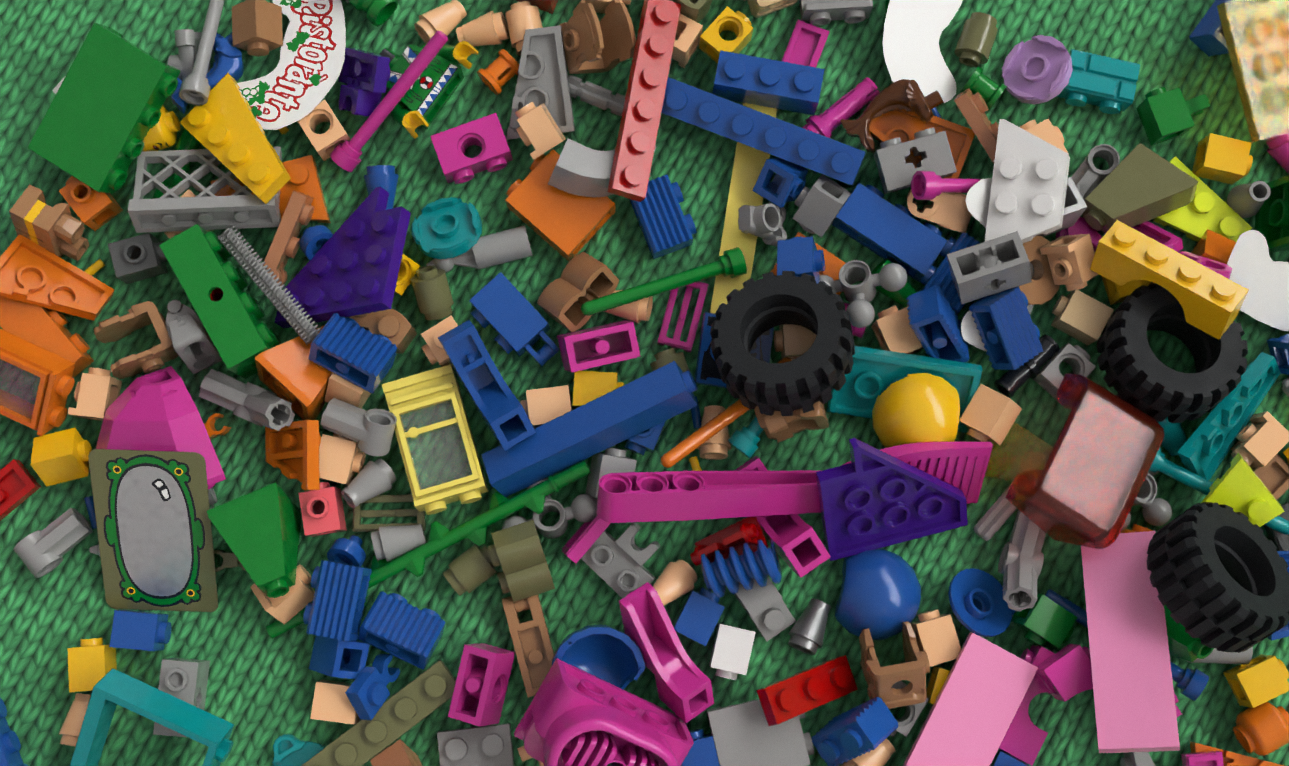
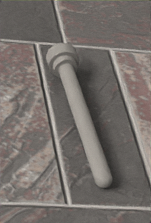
(195, 87)

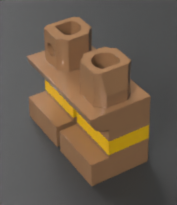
(48, 225)

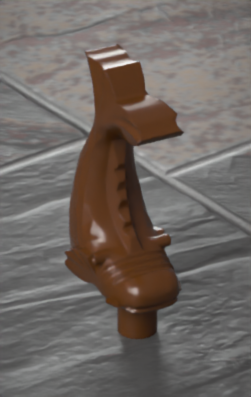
(899, 95)

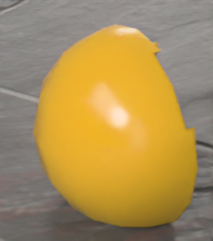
(917, 411)

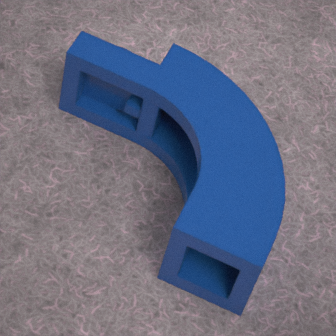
(486, 385)

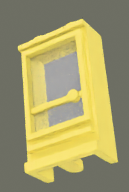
(435, 440)

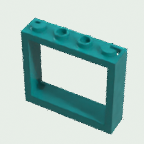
(153, 704)

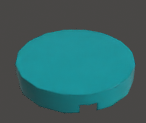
(447, 228)

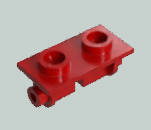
(735, 535)

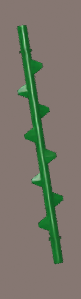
(442, 537)

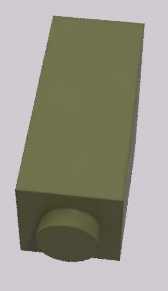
(1138, 191)

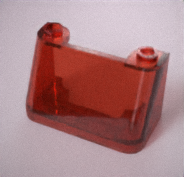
(1092, 468)

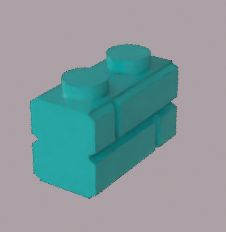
(1101, 82)

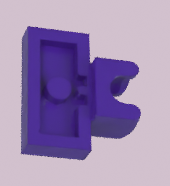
(365, 80)

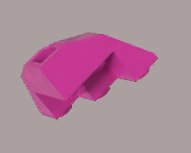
(159, 416)

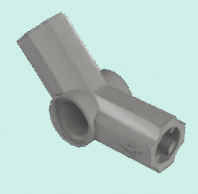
(247, 400)
(1022, 563)

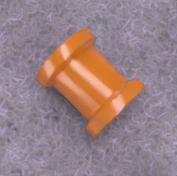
(499, 71)

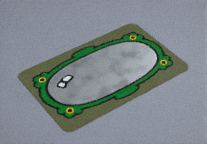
(154, 529)

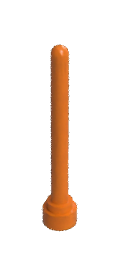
(706, 431)

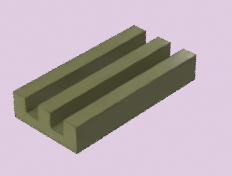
(358, 513)

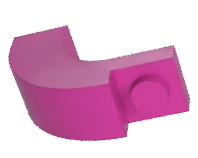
(792, 536)

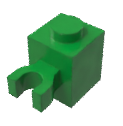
(1168, 114)

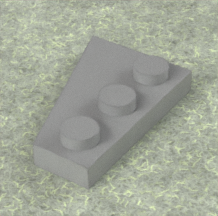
(543, 78)

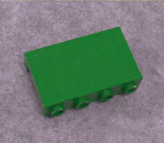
(104, 110)

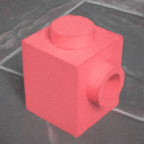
(322, 511)

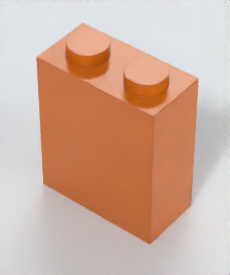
(557, 216)

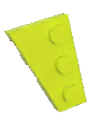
(1204, 213)
(1244, 493)

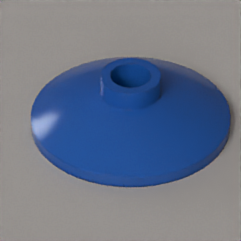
(979, 602)

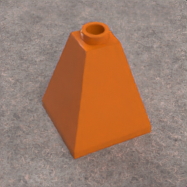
(294, 377)

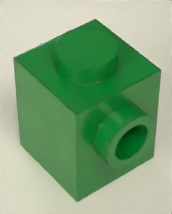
(1045, 622)

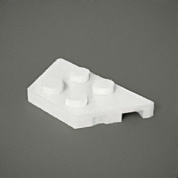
(1026, 185)

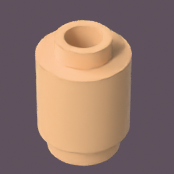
(521, 18)

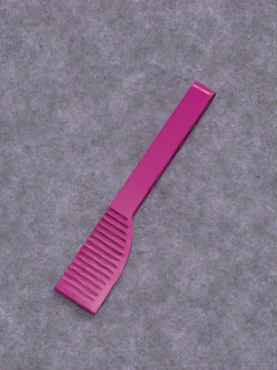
(767, 493)

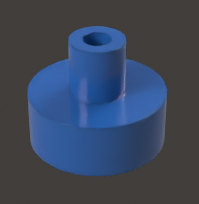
(313, 239)
(347, 551)

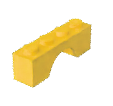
(1206, 297)

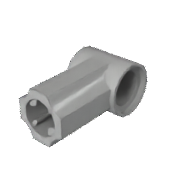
(1087, 176)
(369, 428)
(44, 548)

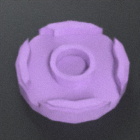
(1037, 69)

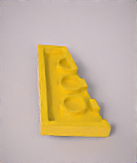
(237, 139)

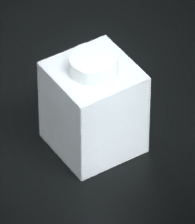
(731, 651)

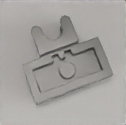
(621, 560)

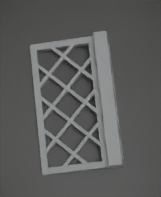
(206, 209)

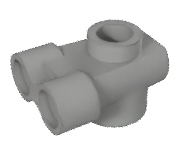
(187, 44)
(764, 222)

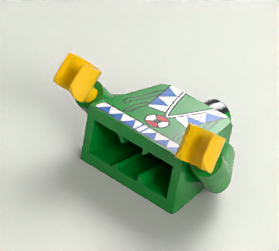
(432, 87)

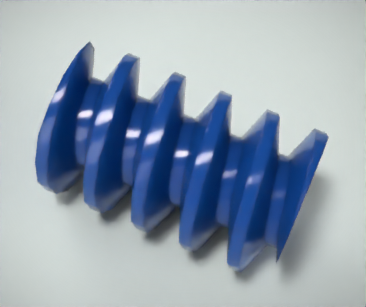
(741, 569)

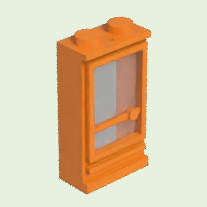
(33, 384)

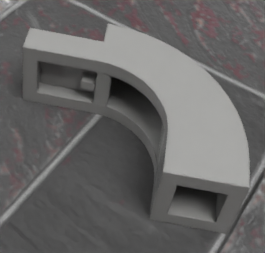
(583, 170)

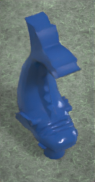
(227, 60)

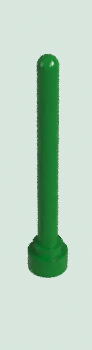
(730, 263)

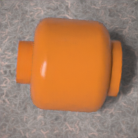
(1262, 728)

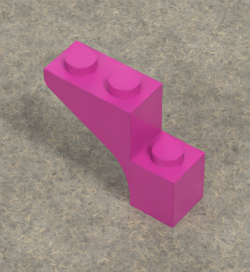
(1070, 673)
(677, 677)

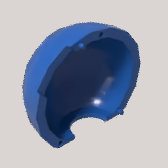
(877, 594)
(603, 653)

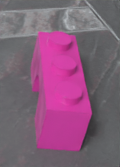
(1023, 738)

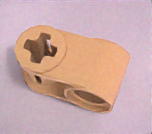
(946, 211)

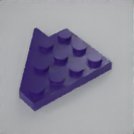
(356, 266)
(883, 503)

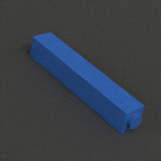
(591, 428)

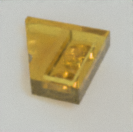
(1017, 453)

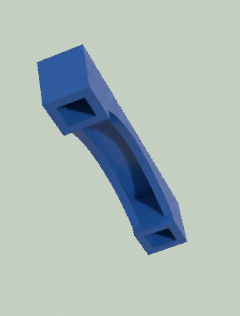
(762, 131)

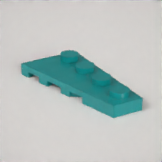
(1218, 432)

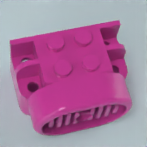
(595, 723)

